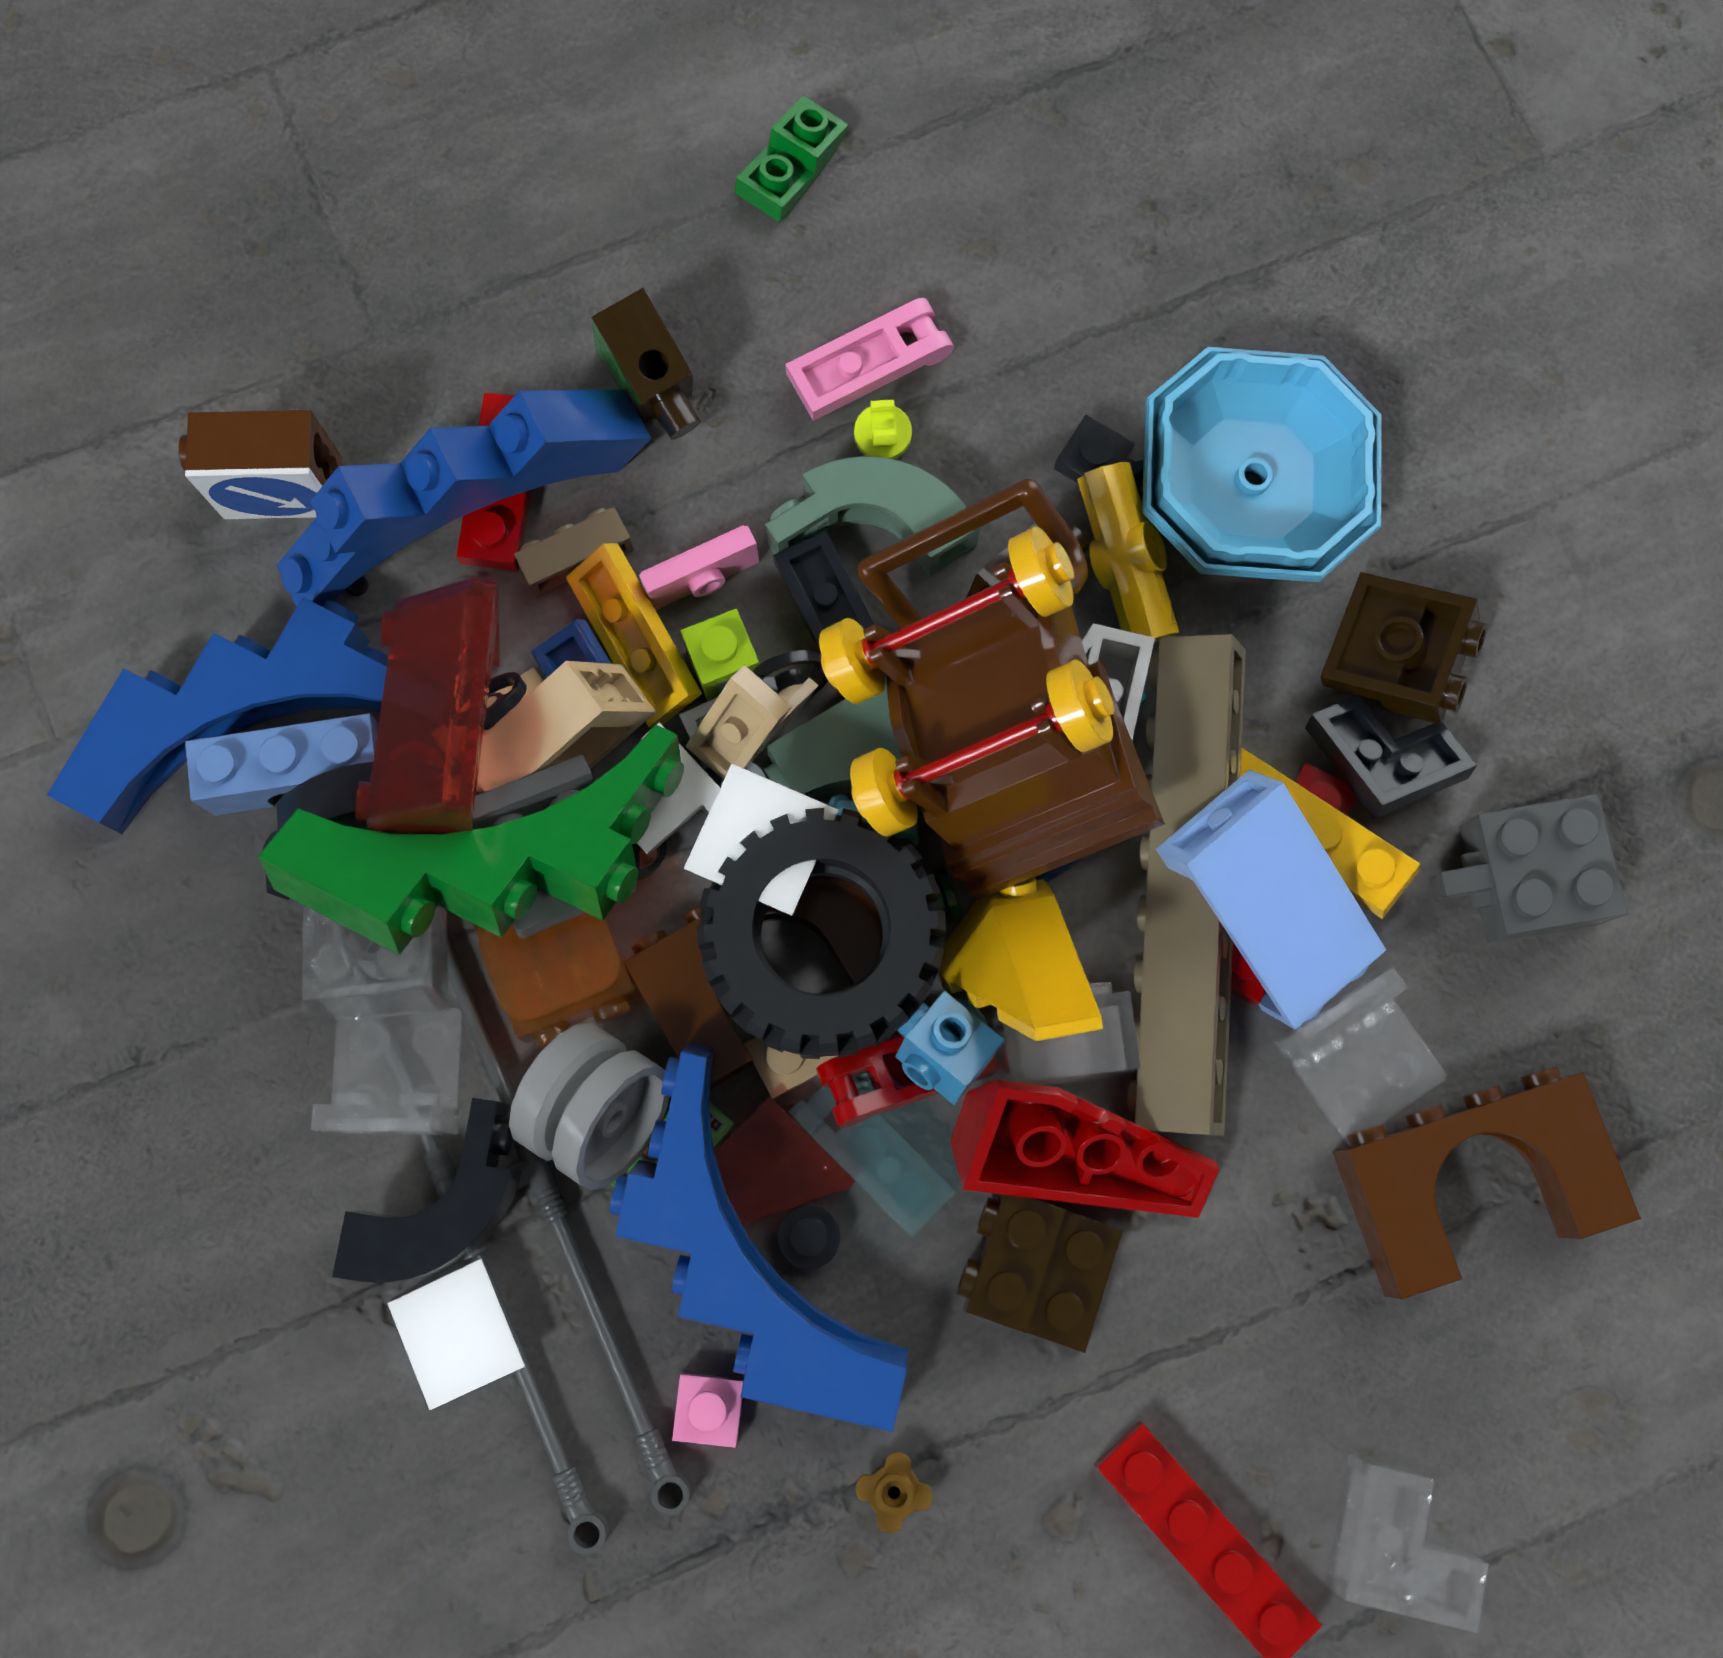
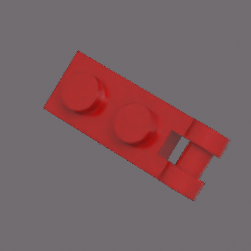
(887, 1077)

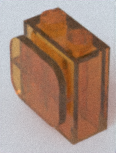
(558, 976)

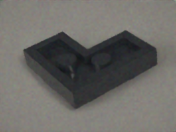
(1383, 769)

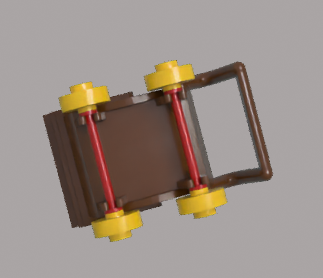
(993, 708)

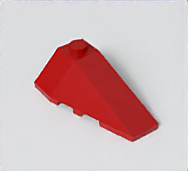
(1068, 1150)

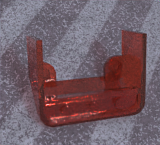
(433, 710)

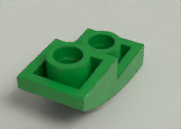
(792, 160)

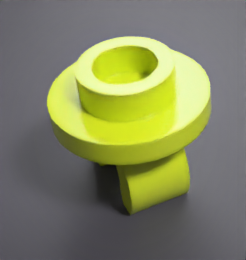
(883, 430)

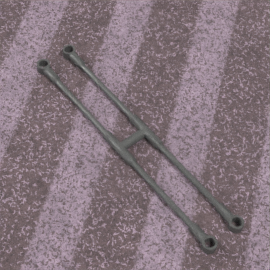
(543, 1184)

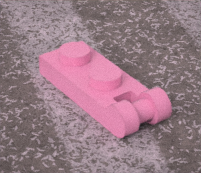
(868, 358)

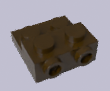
(1405, 647)
(1039, 1269)

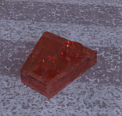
(775, 1165)

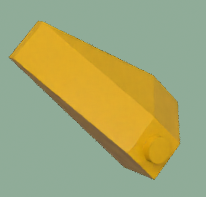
(1023, 962)

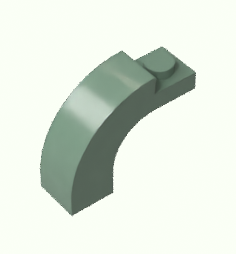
(875, 494)

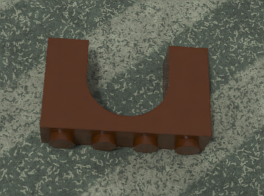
(684, 1003)
(1547, 1123)

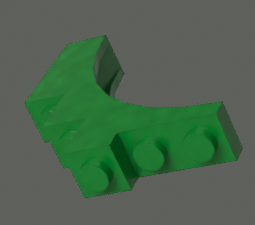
(489, 875)

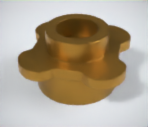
(913, 1494)

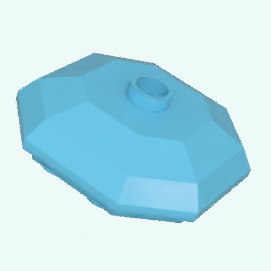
(1291, 426)

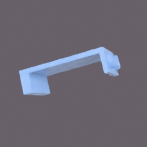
(1275, 896)

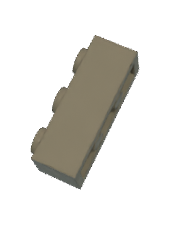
(552, 559)

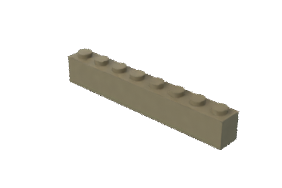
(1186, 948)

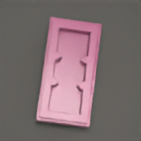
(700, 568)

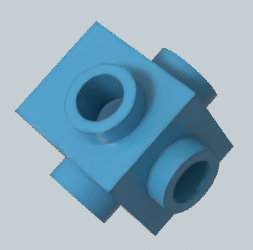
(947, 1046)

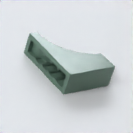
(820, 752)

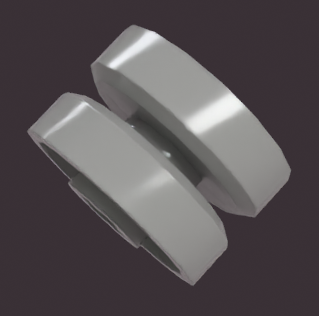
(588, 1105)

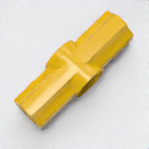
(1127, 551)

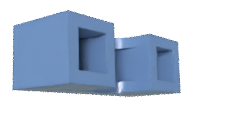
(253, 766)

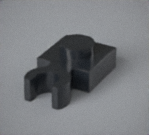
(1094, 447)

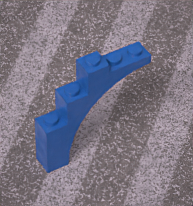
(452, 471)
(144, 722)
(681, 1204)

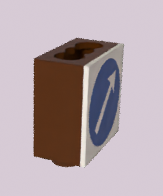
(258, 461)

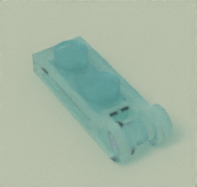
(878, 1162)

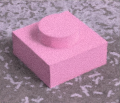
(708, 1410)

